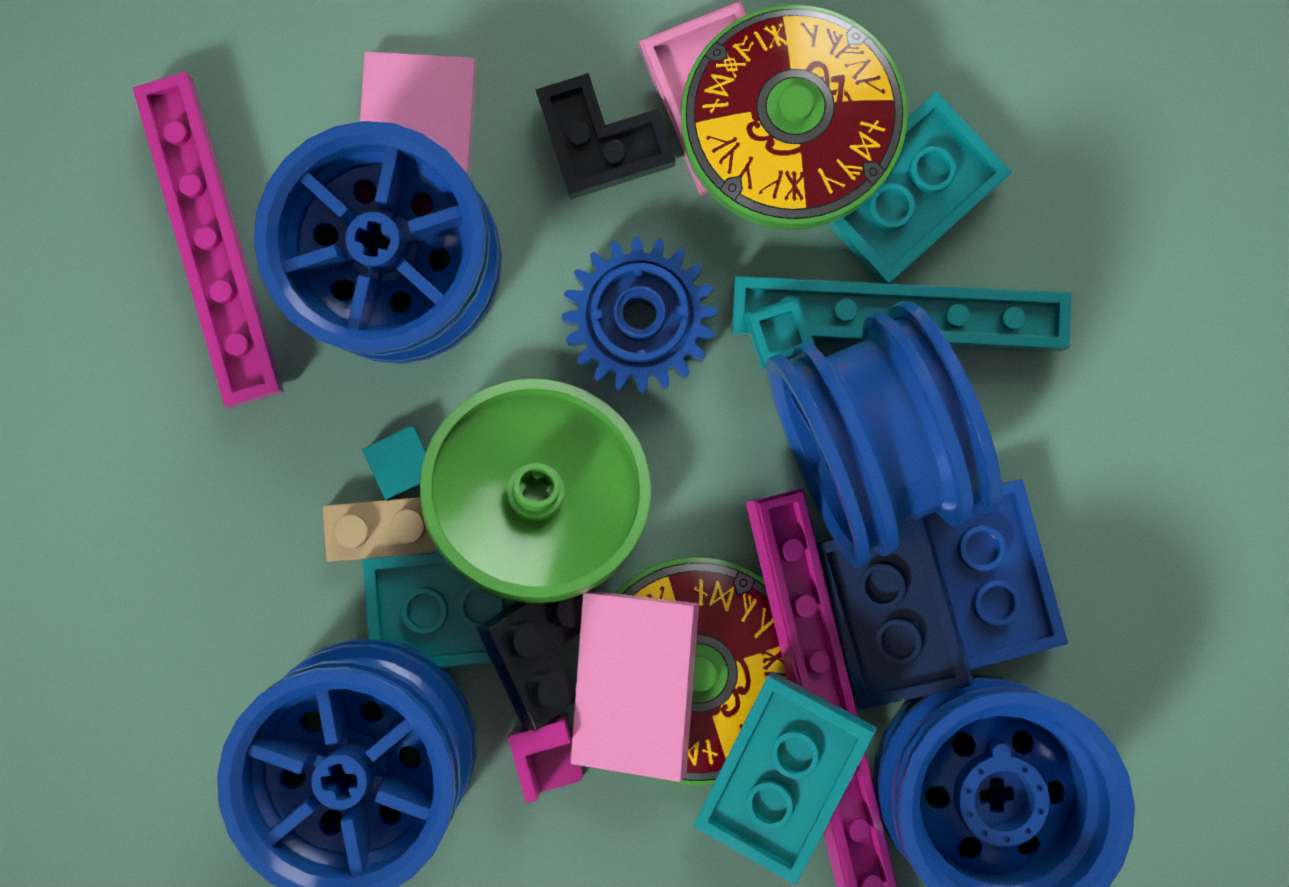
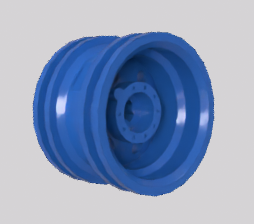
(318, 189)
(886, 432)
(282, 824)
(1078, 837)

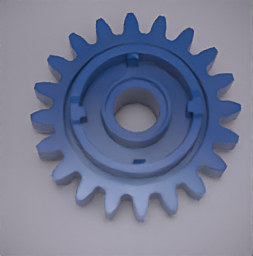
(632, 280)

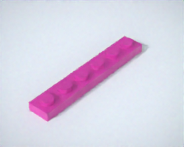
(208, 240)

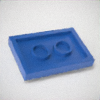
(999, 581)

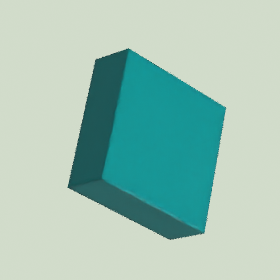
(777, 330)
(397, 462)

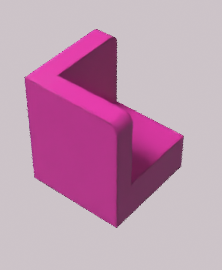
(544, 757)

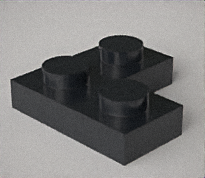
(595, 153)
(524, 653)

